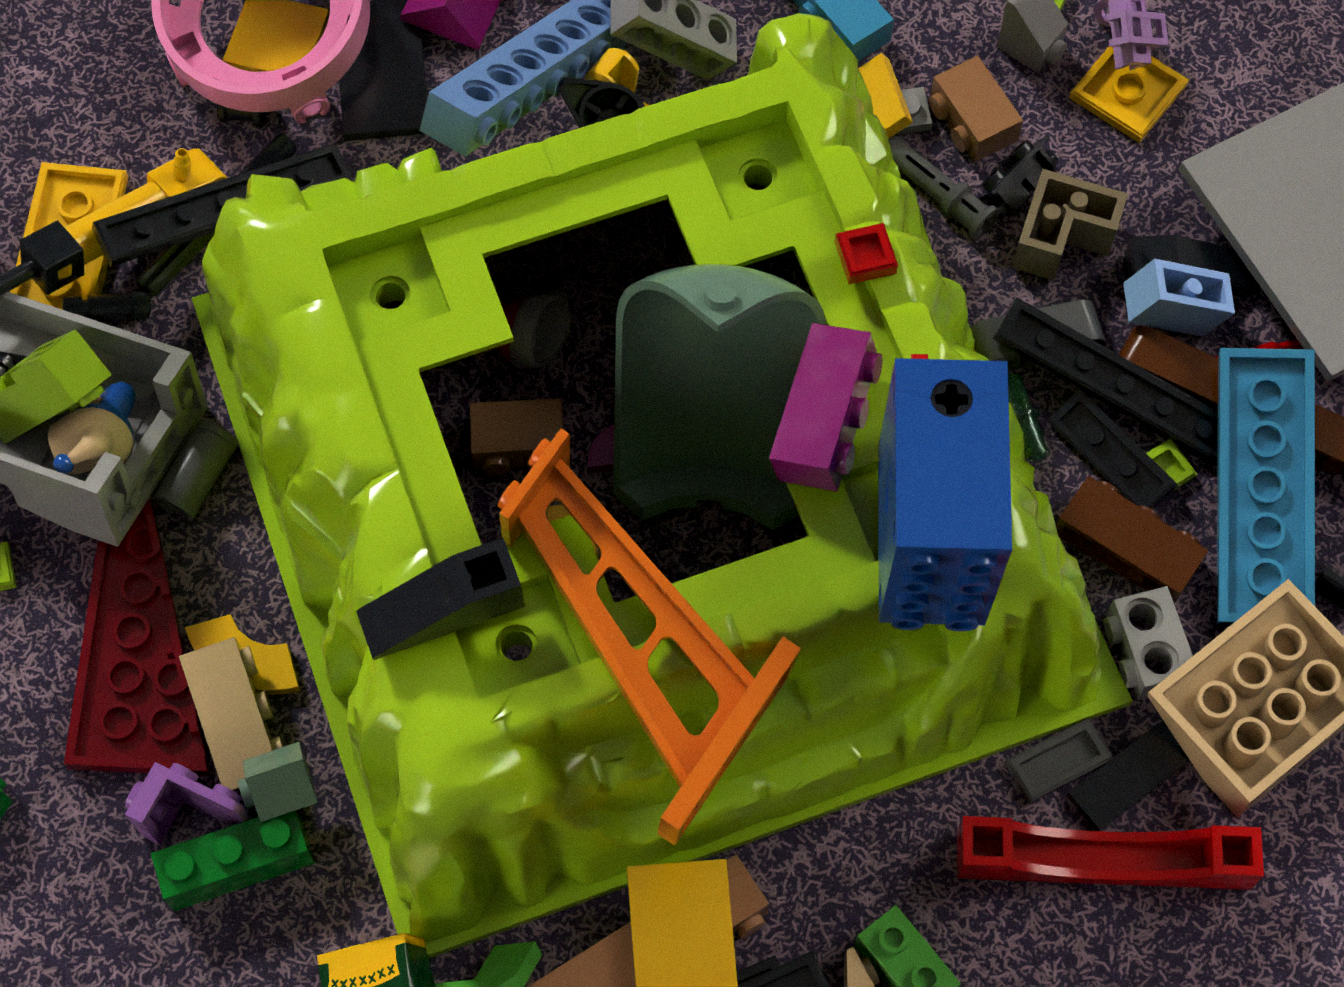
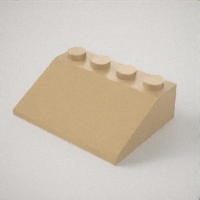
(1258, 697)

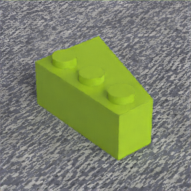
(49, 383)

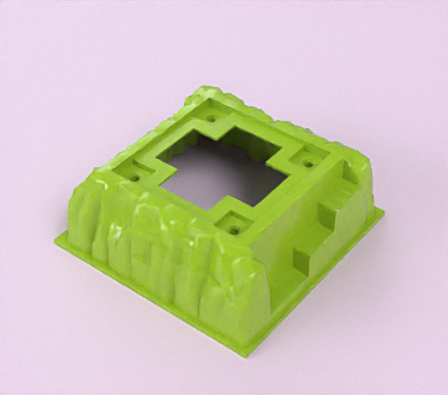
(531, 779)

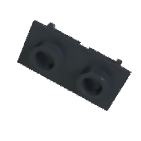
(1005, 188)

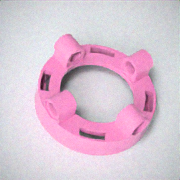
(294, 87)

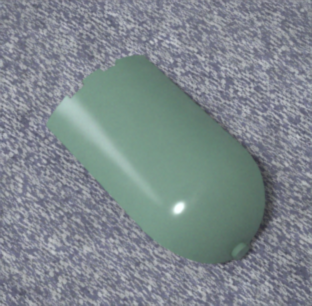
(705, 387)

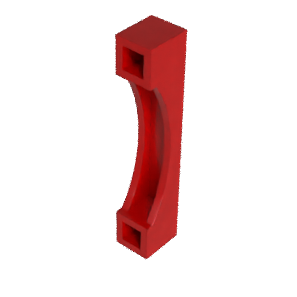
(1185, 858)

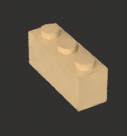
(229, 706)

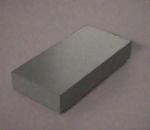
(1058, 761)

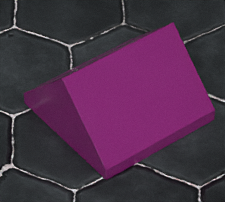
(454, 19)

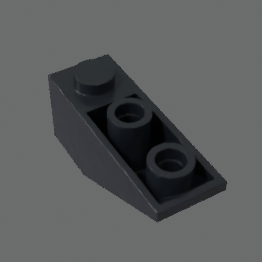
(443, 600)

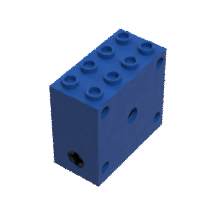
(943, 493)

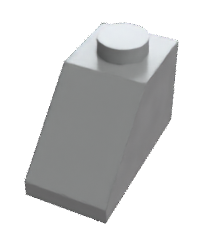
(1033, 32)

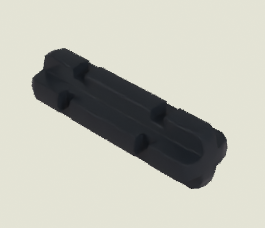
(109, 306)

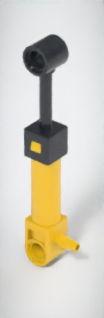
(58, 253)

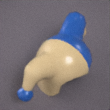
(88, 432)

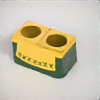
(379, 963)

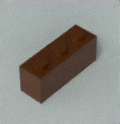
(1130, 539)

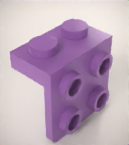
(159, 798)

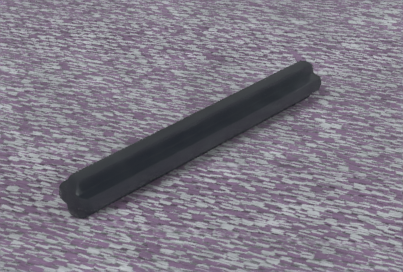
(175, 258)

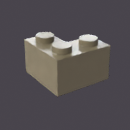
(1070, 214)

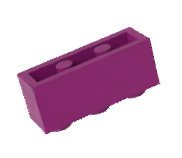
(826, 407)

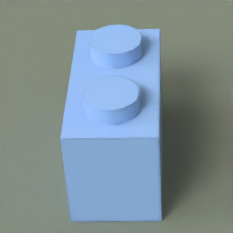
(1178, 297)

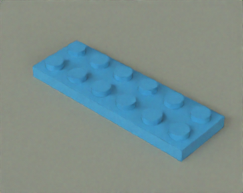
(1264, 476)

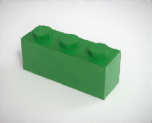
(231, 859)

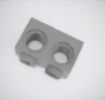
(1163, 641)

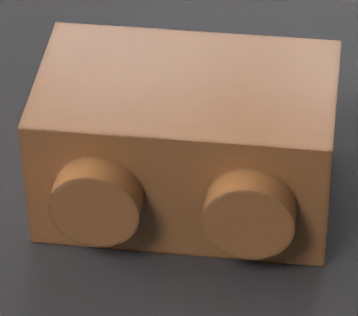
(975, 109)
(510, 431)

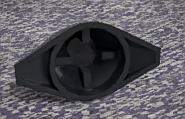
(597, 100)

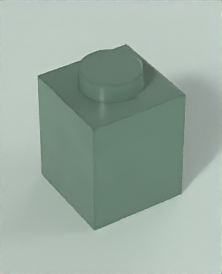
(277, 782)

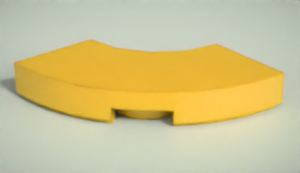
(273, 661)

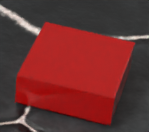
(866, 253)

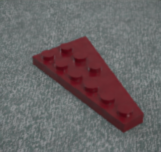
(130, 682)

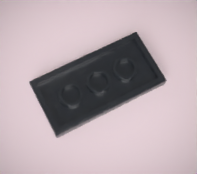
(387, 82)

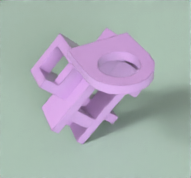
(1132, 31)

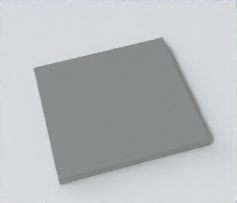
(1283, 212)

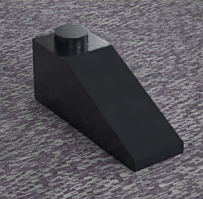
(1193, 253)

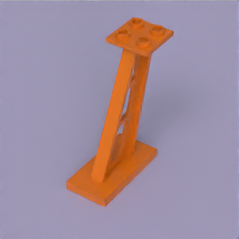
(692, 759)

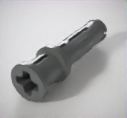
(954, 198)

